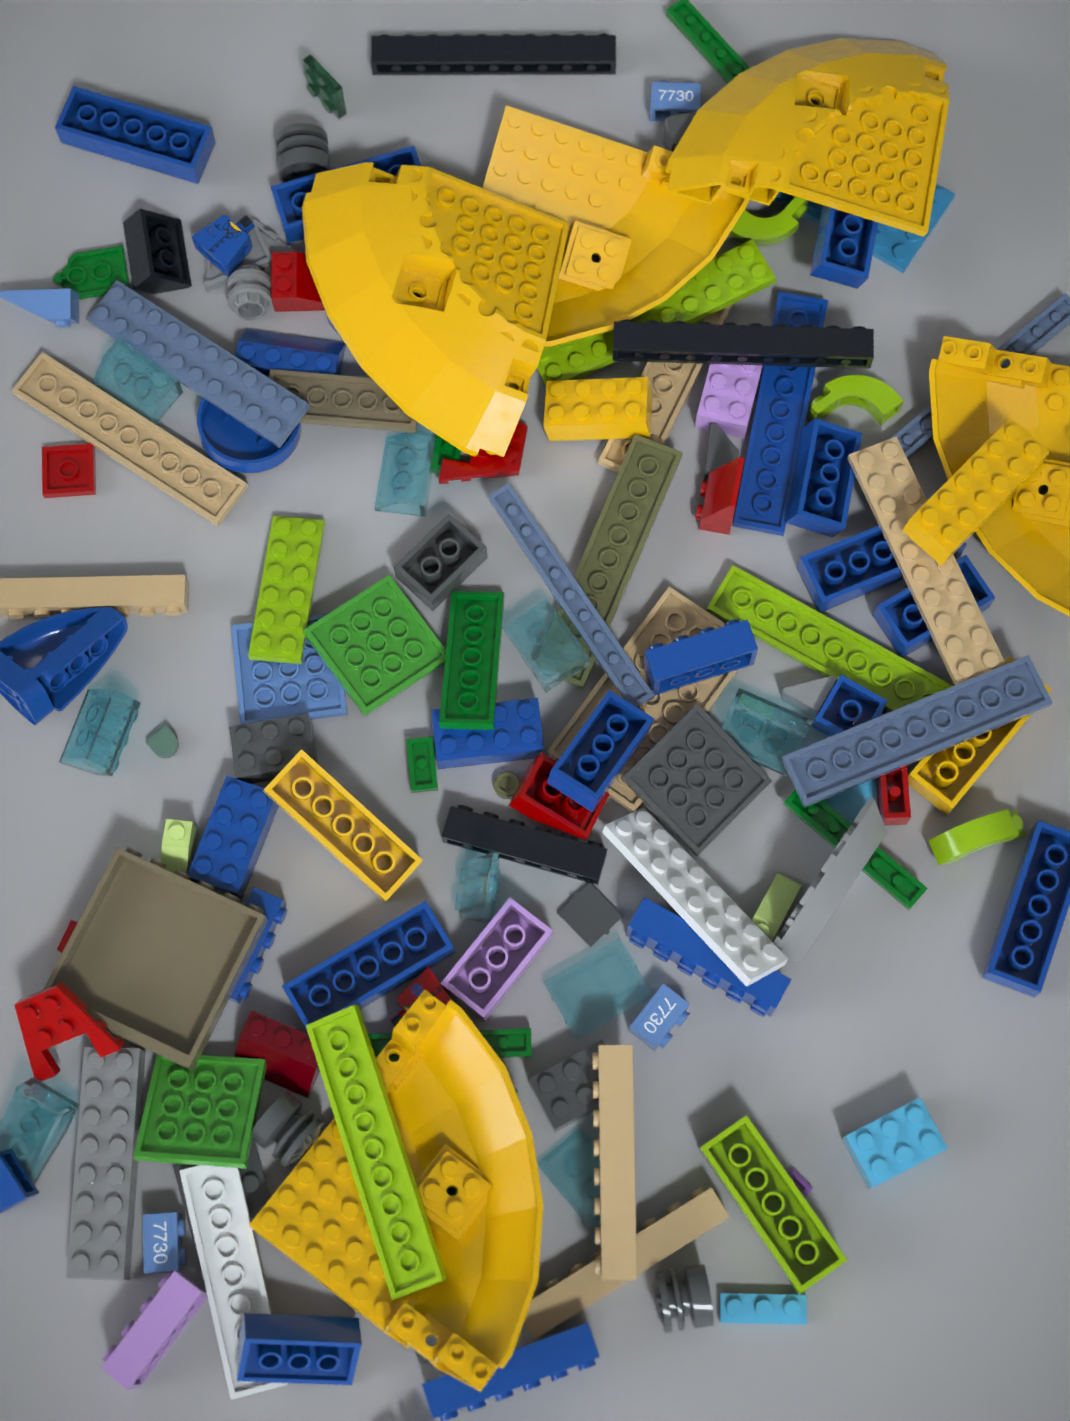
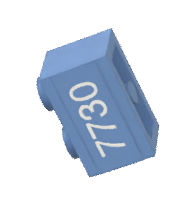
(673, 98)
(659, 1018)
(163, 1243)

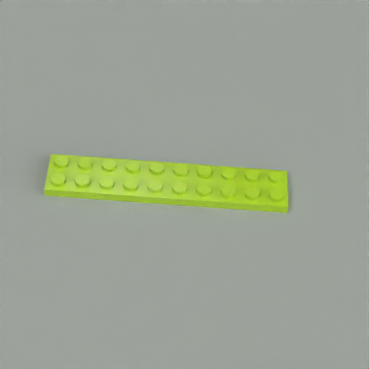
(713, 288)
(820, 640)
(376, 1153)

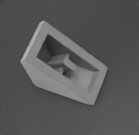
(809, 695)

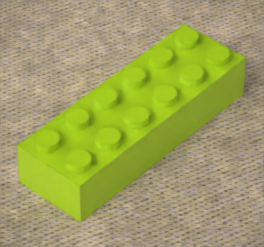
(773, 1205)

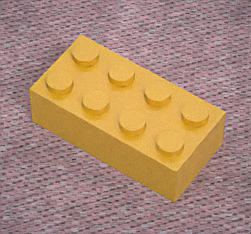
(598, 409)

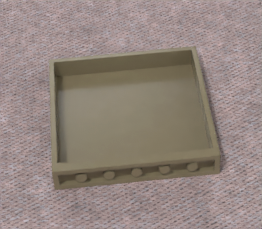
(158, 955)

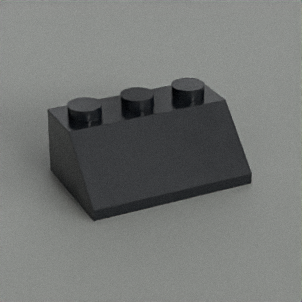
(156, 252)

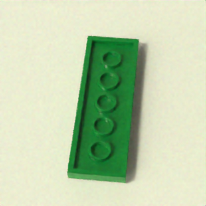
(472, 660)

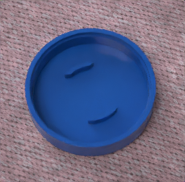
(238, 446)

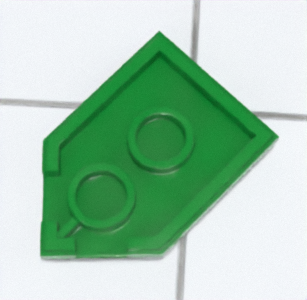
(94, 272)

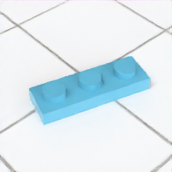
(763, 1308)

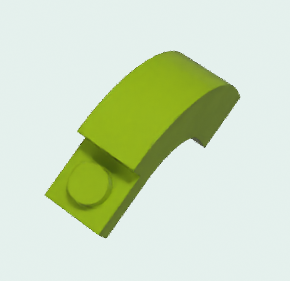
(770, 230)
(859, 391)
(977, 835)

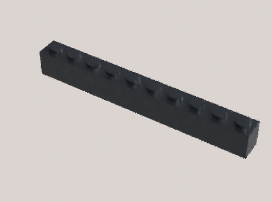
(494, 55)
(743, 344)

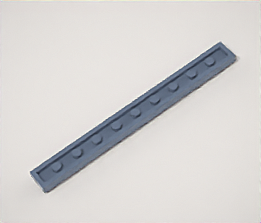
(1026, 341)
(570, 596)

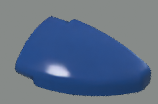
(57, 658)

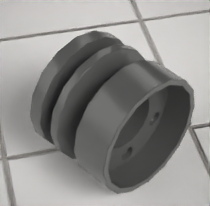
(302, 151)
(285, 1128)
(684, 1298)

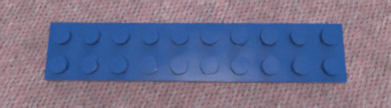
(777, 427)

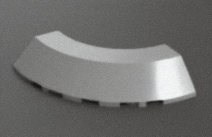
(832, 883)

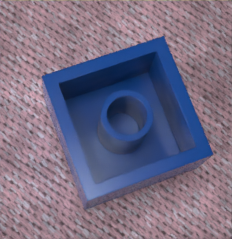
(847, 707)

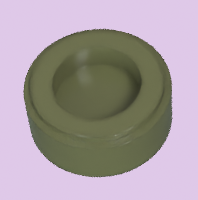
(506, 784)

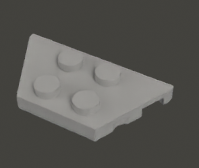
(263, 243)

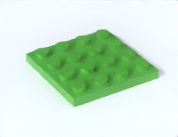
(376, 645)
(202, 1112)

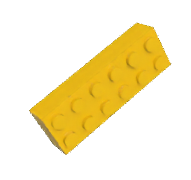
(975, 491)
(952, 772)
(342, 825)

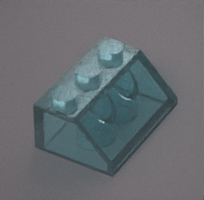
(137, 381)
(406, 474)
(765, 729)
(100, 732)

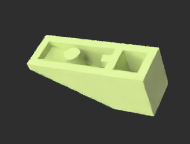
(178, 845)
(776, 905)

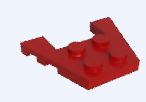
(488, 465)
(54, 1018)

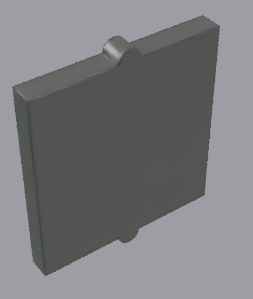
(590, 914)

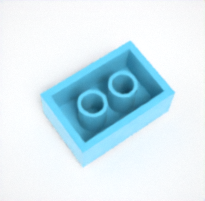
(894, 1143)

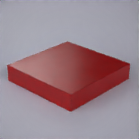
(68, 470)

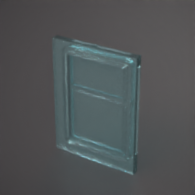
(597, 988)

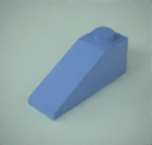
(53, 305)

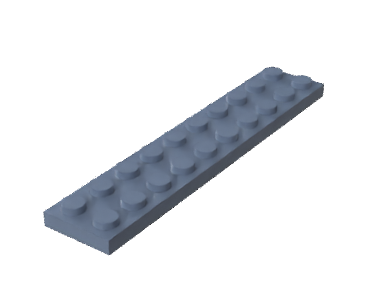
(200, 364)
(916, 731)

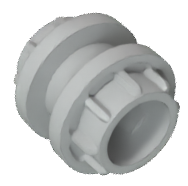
(249, 292)

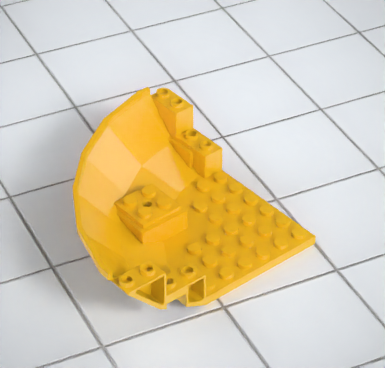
(861, 150)
(615, 209)
(483, 285)
(968, 405)
(460, 1132)

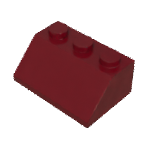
(286, 1052)

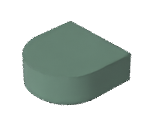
(164, 743)

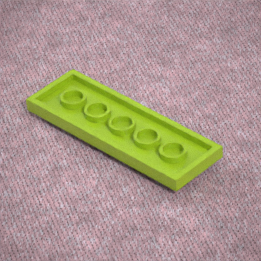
(286, 590)

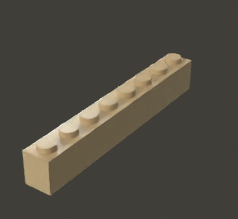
(126, 594)
(617, 1163)
(653, 1244)

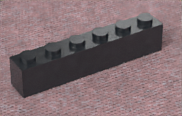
(524, 844)

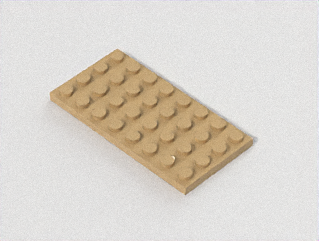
(668, 620)

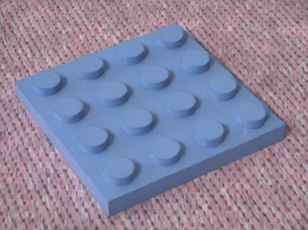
(284, 689)

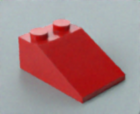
(293, 284)
(720, 497)
(550, 806)

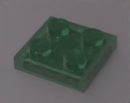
(324, 86)

